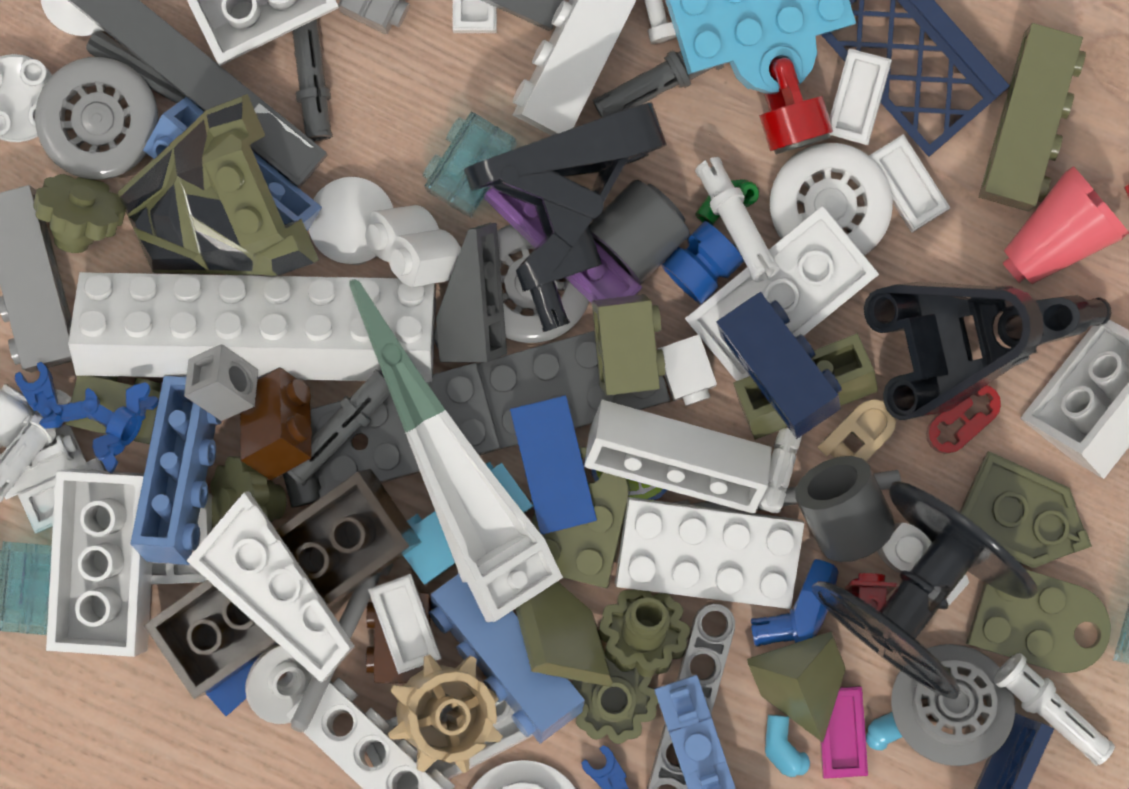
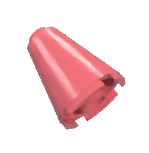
(1062, 230)

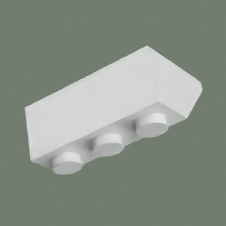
(244, 25)
(1088, 401)

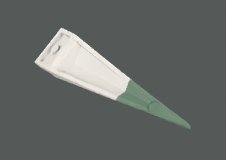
(484, 527)

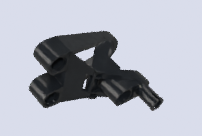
(564, 207)
(940, 345)

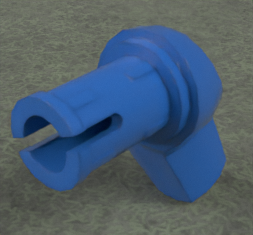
(805, 618)

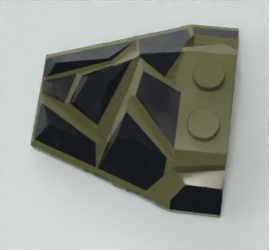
(209, 205)

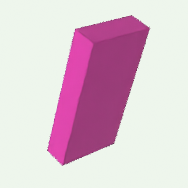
(845, 739)

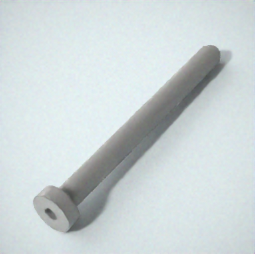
(348, 621)

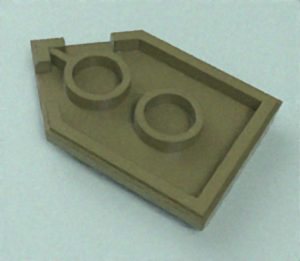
(1024, 512)
(563, 637)

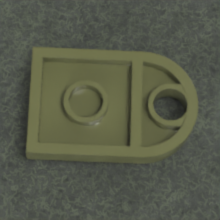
(590, 549)
(1041, 625)

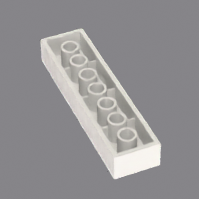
(290, 322)

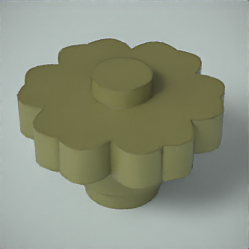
(78, 211)
(236, 478)
(644, 632)
(616, 708)

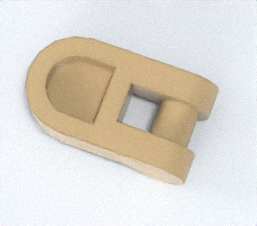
(868, 423)

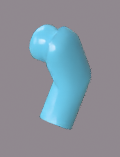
(882, 732)
(781, 751)

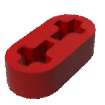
(970, 427)

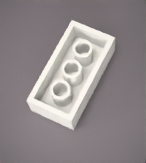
(95, 573)

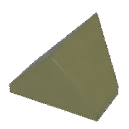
(802, 680)

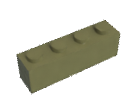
(1031, 118)

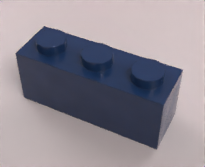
(780, 364)

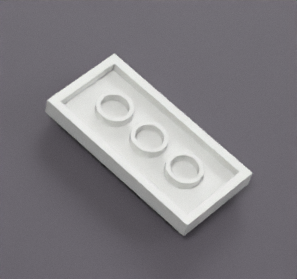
(815, 277)
(709, 553)

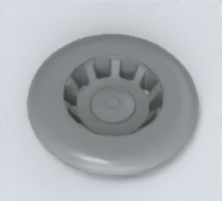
(96, 117)
(529, 328)
(957, 713)

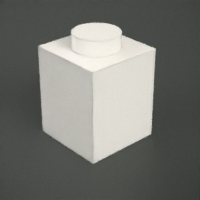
(688, 370)

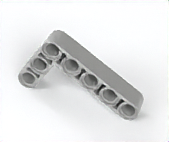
(698, 643)

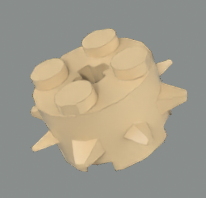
(467, 724)

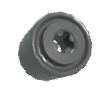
(640, 229)
(845, 508)

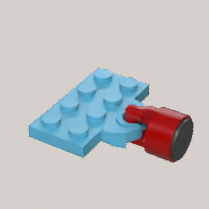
(769, 51)

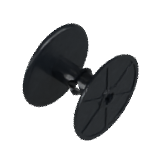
(955, 549)

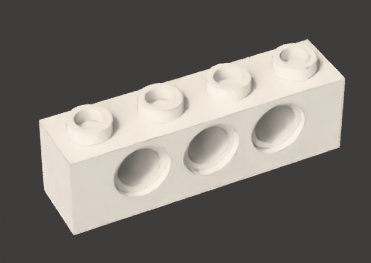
(367, 729)

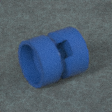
(702, 262)

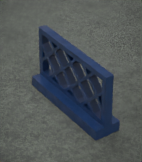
(952, 44)
(1018, 757)

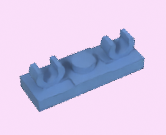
(694, 735)

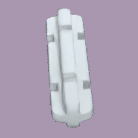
(781, 469)

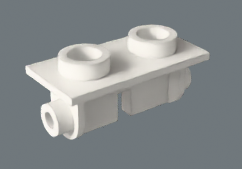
(59, 455)

